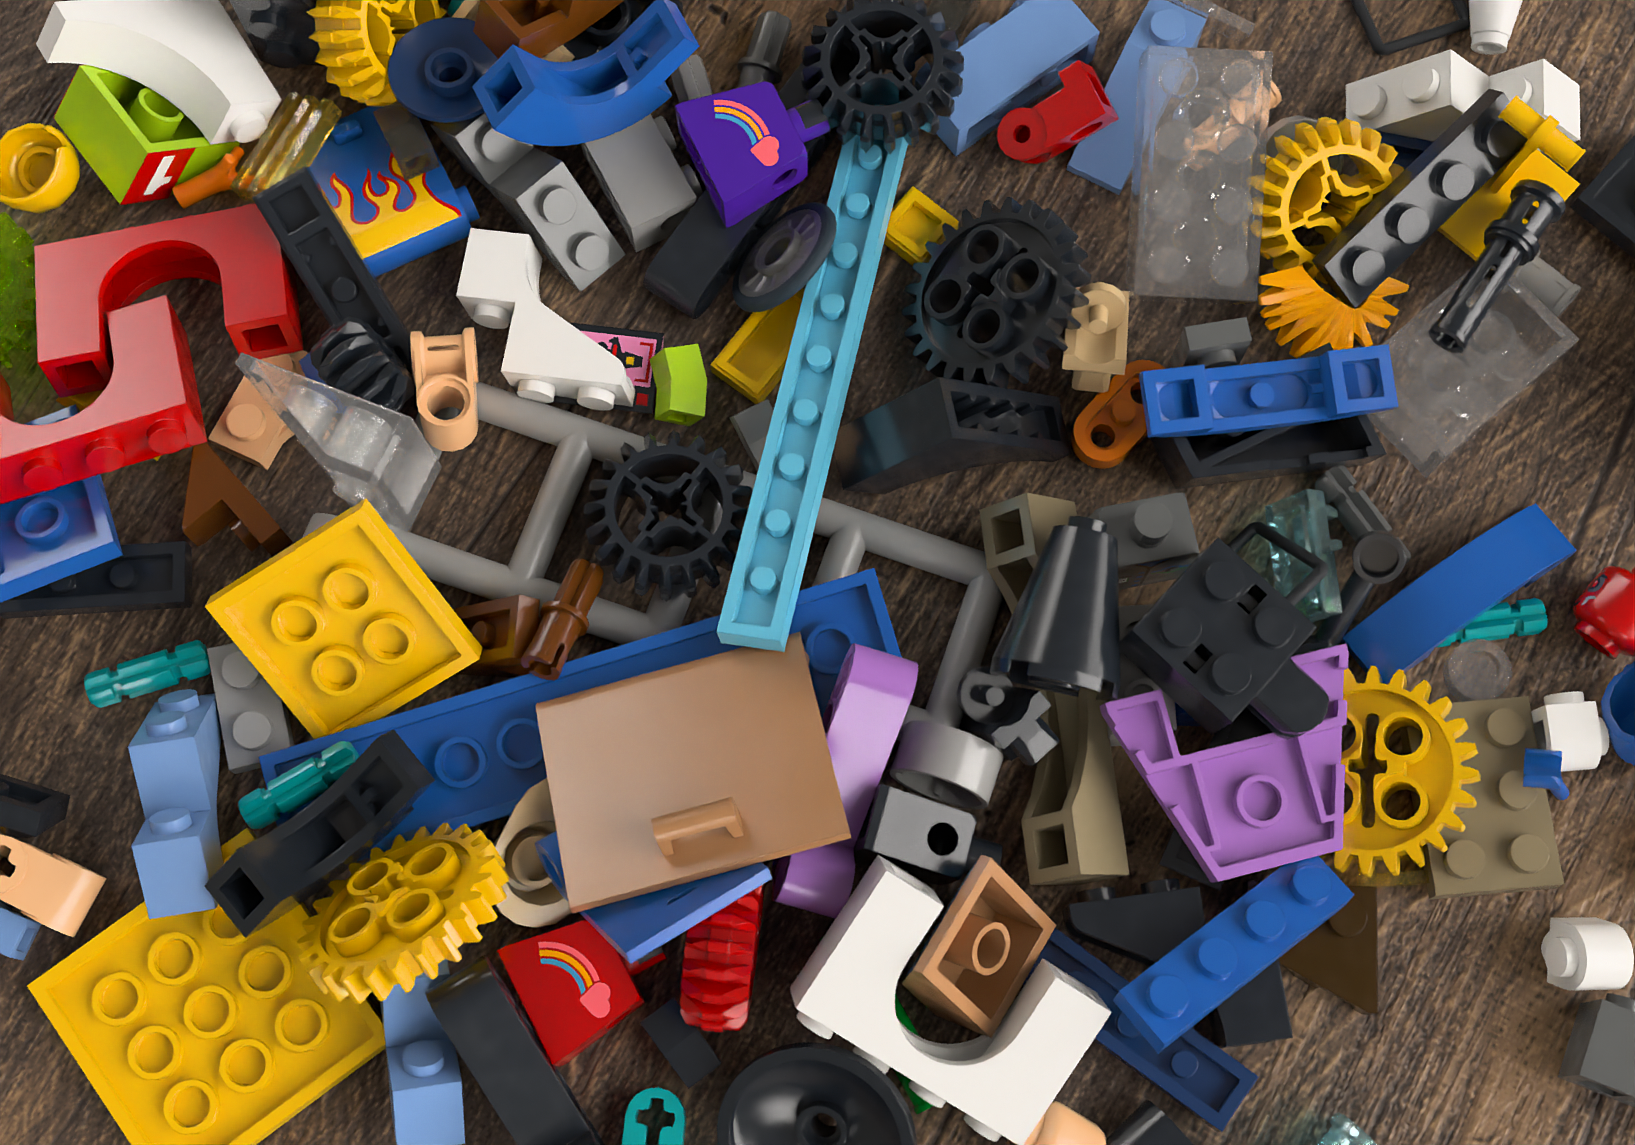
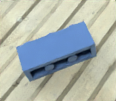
(1013, 65)

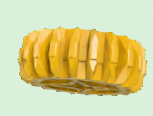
(359, 39)
(1307, 161)

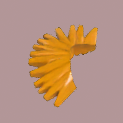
(1317, 317)

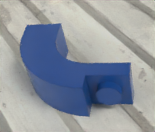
(589, 96)

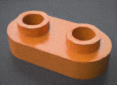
(1115, 415)

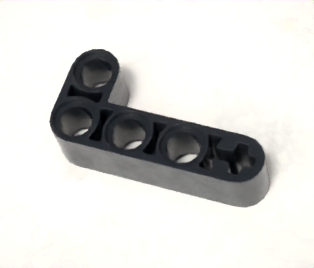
(509, 1058)

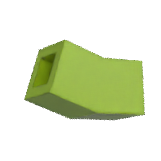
(679, 385)

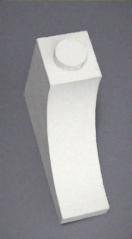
(175, 48)

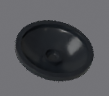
(786, 1088)

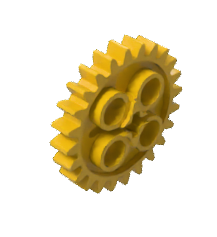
(1430, 771)
(403, 913)

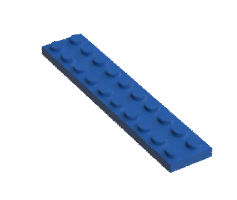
(488, 740)

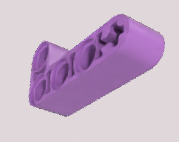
(860, 734)

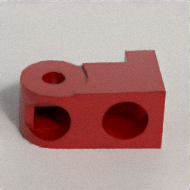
(1059, 120)

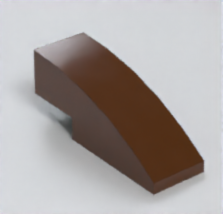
(536, 24)

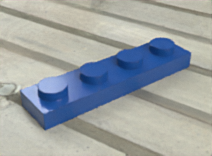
(1231, 950)

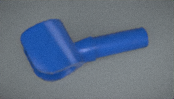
(1543, 771)

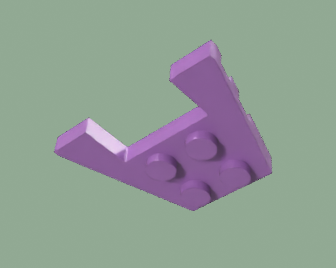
(1252, 798)

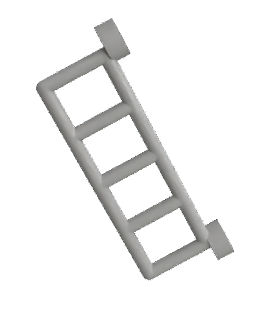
(932, 751)

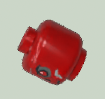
(1608, 612)

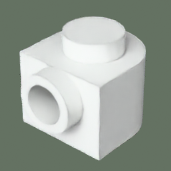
(1572, 727)
(1587, 954)

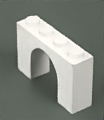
(996, 1080)

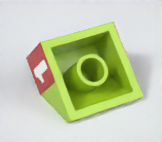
(133, 136)

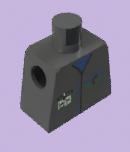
(1152, 538)

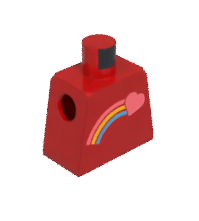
(574, 986)

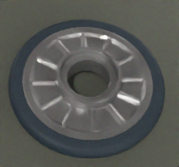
(784, 257)

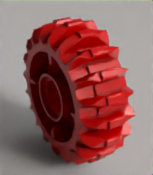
(722, 965)

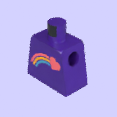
(748, 145)

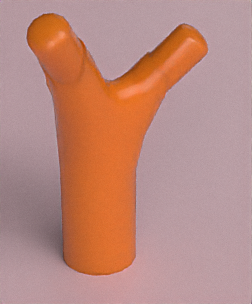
(210, 181)

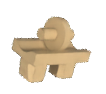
(1101, 341)

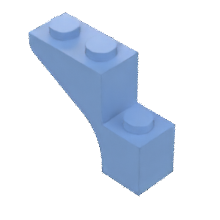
(177, 781)
(421, 1068)

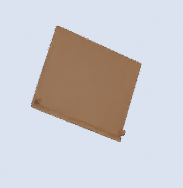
(688, 773)

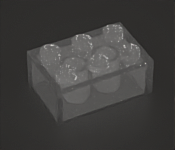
(1455, 395)

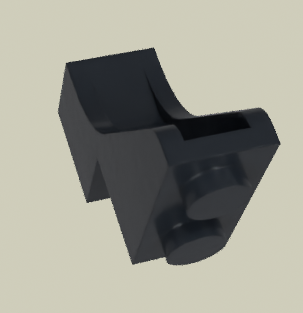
(1156, 923)

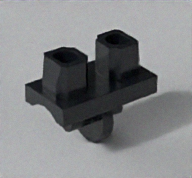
(1005, 715)

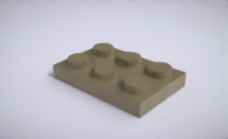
(1510, 831)

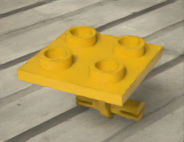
(1489, 203)

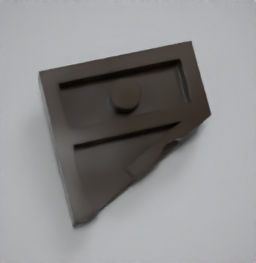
(1341, 952)

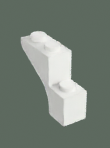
(1436, 90)
(542, 349)

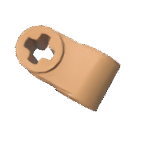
(443, 378)
(48, 886)

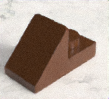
(219, 500)
(504, 631)

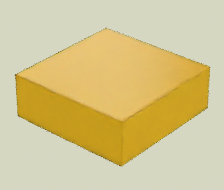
(915, 223)

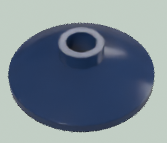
(429, 58)

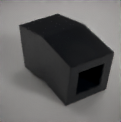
(680, 1043)

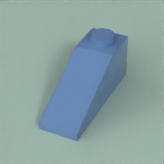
(1108, 154)

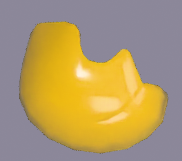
(37, 168)

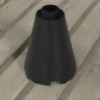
(1067, 616)

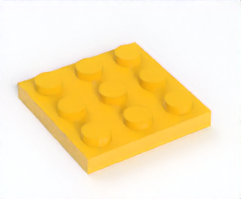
(344, 624)

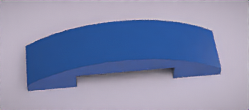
(1268, 393)
(1458, 592)

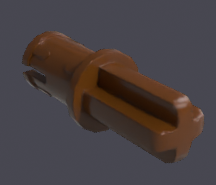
(563, 620)

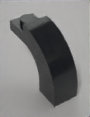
(323, 839)

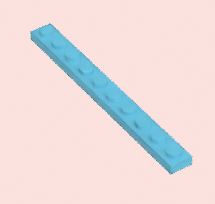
(810, 403)

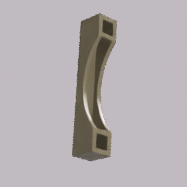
(1074, 807)

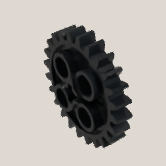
(984, 287)

